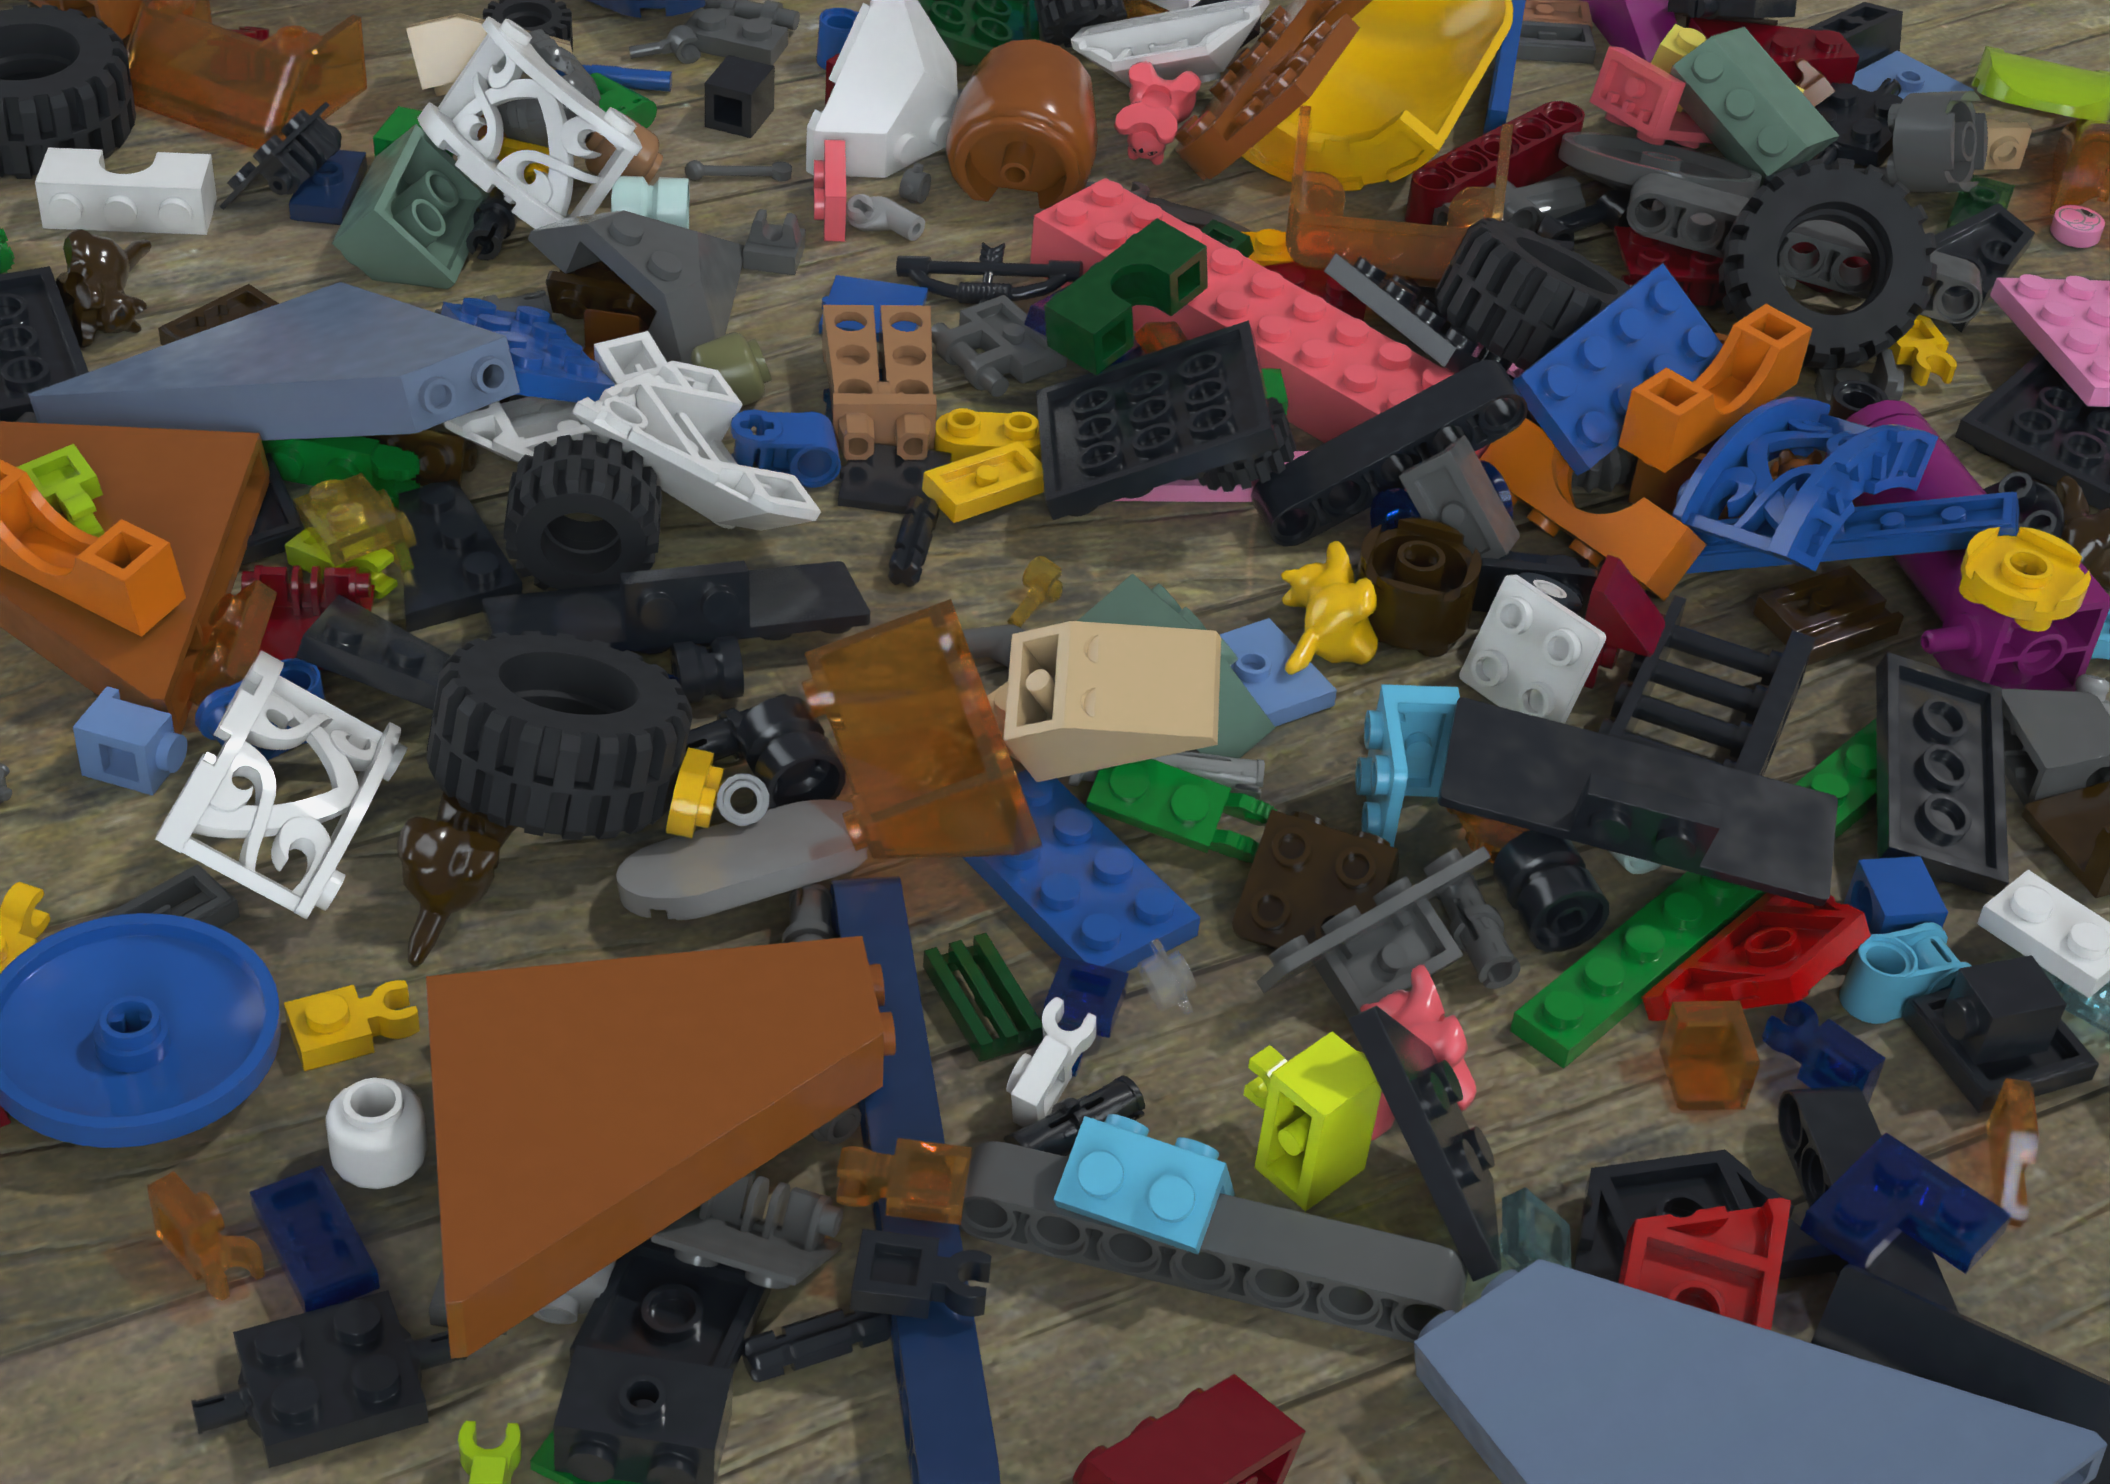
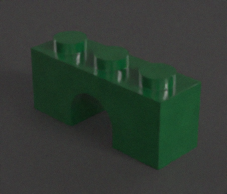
(1094, 315)

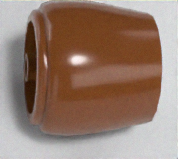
(1024, 124)

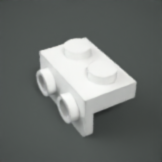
(2053, 929)

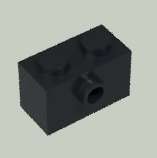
(642, 1419)

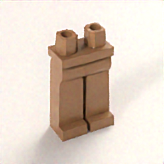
(873, 411)

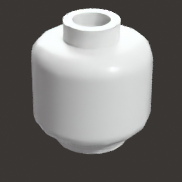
(376, 1133)

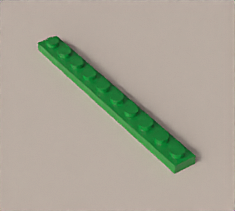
(1672, 927)

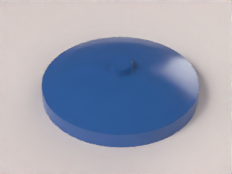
(134, 1030)

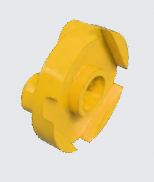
(1996, 577)

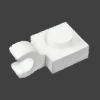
(1041, 1078)

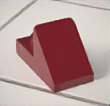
(1624, 614)

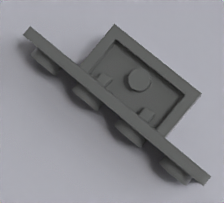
(1376, 950)

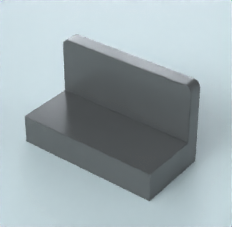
(1460, 494)

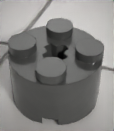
(1937, 142)

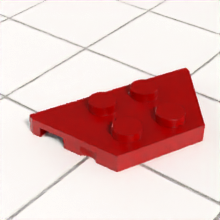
(1764, 956)
(1712, 1259)

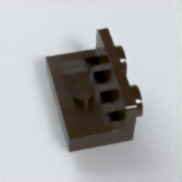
(595, 289)

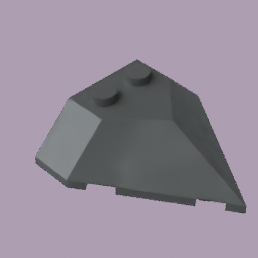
(673, 268)

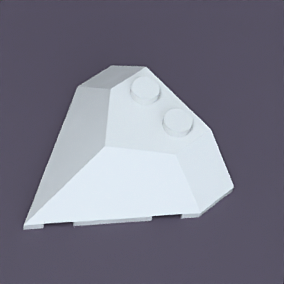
(889, 92)
(522, 424)
(679, 430)

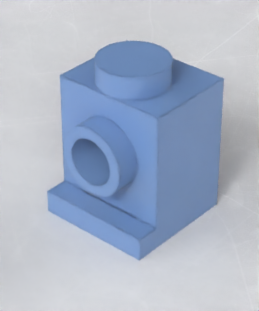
(127, 743)

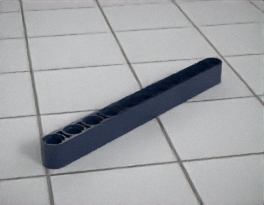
(940, 1356)

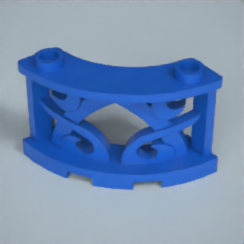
(1805, 519)

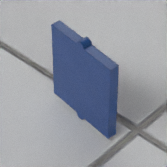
(871, 292)

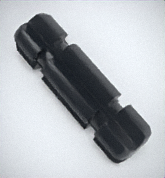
(913, 541)
(812, 1341)

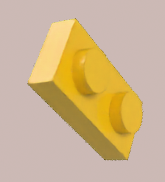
(985, 481)

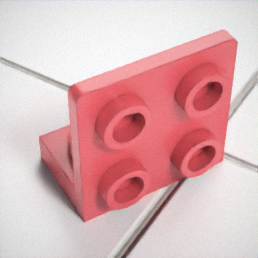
(1645, 99)

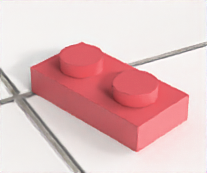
(830, 190)

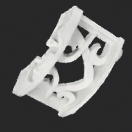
(458, 120)
(218, 809)

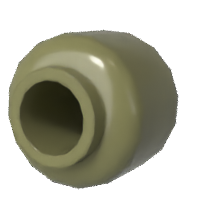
(738, 363)

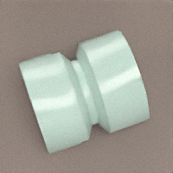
(664, 201)

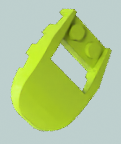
(2043, 85)

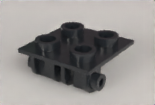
(293, 160)

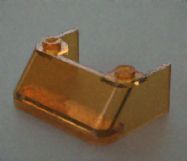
(236, 82)
(1409, 249)

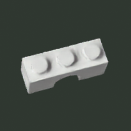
(167, 197)

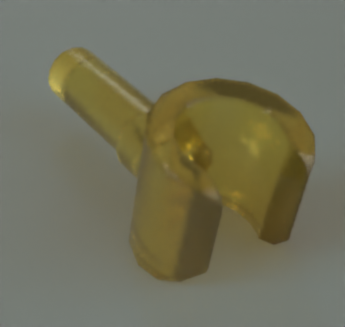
(1042, 580)

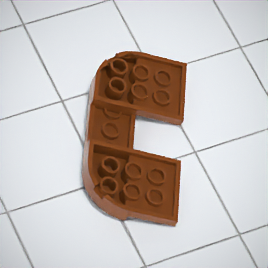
(1267, 81)

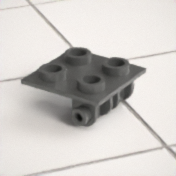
(771, 1249)

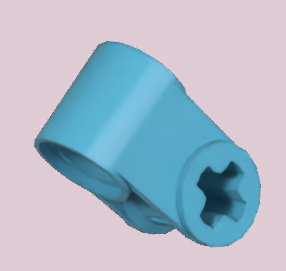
(1896, 969)

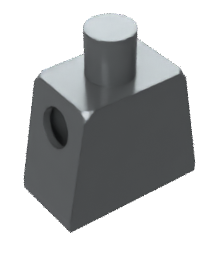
(2054, 742)

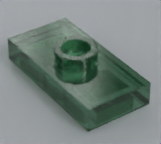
(1981, 197)

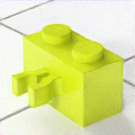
(1314, 1117)

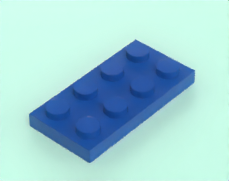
(542, 353)
(1587, 379)
(1086, 886)

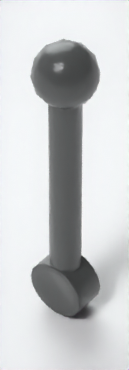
(779, 170)

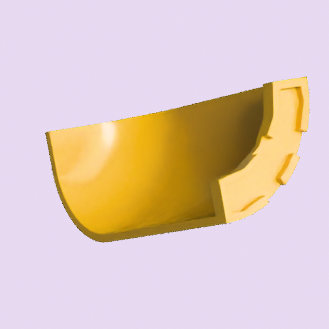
(1392, 91)

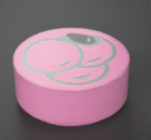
(2077, 226)

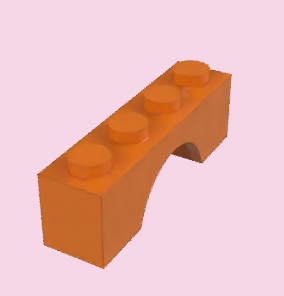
(1677, 417)
(1643, 535)
(119, 576)

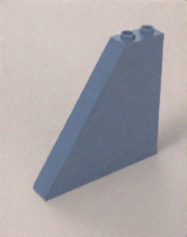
(299, 371)
(1626, 1387)

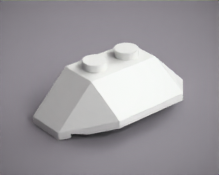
(1174, 41)

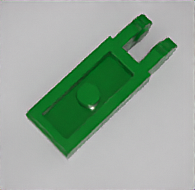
(339, 458)
(1177, 806)

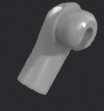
(883, 214)

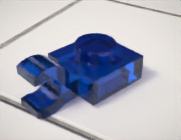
(1088, 990)
(1826, 1052)

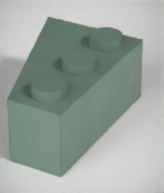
(1240, 717)

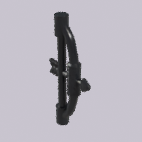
(990, 265)

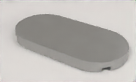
(740, 864)

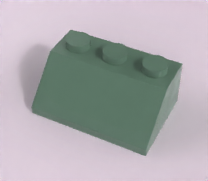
(1750, 105)
(411, 215)

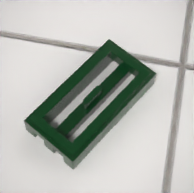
(965, 959)

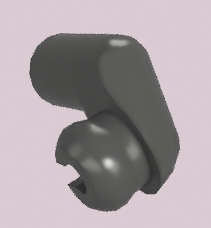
(991, 642)

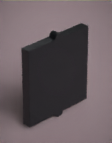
(886, 480)

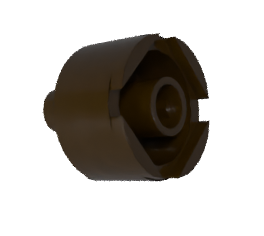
(1421, 584)

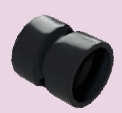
(790, 752)
(1551, 890)

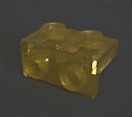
(354, 520)

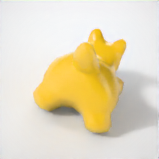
(1335, 611)

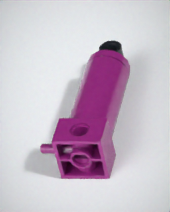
(1972, 637)

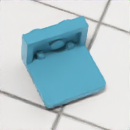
(1405, 752)
(1143, 1182)

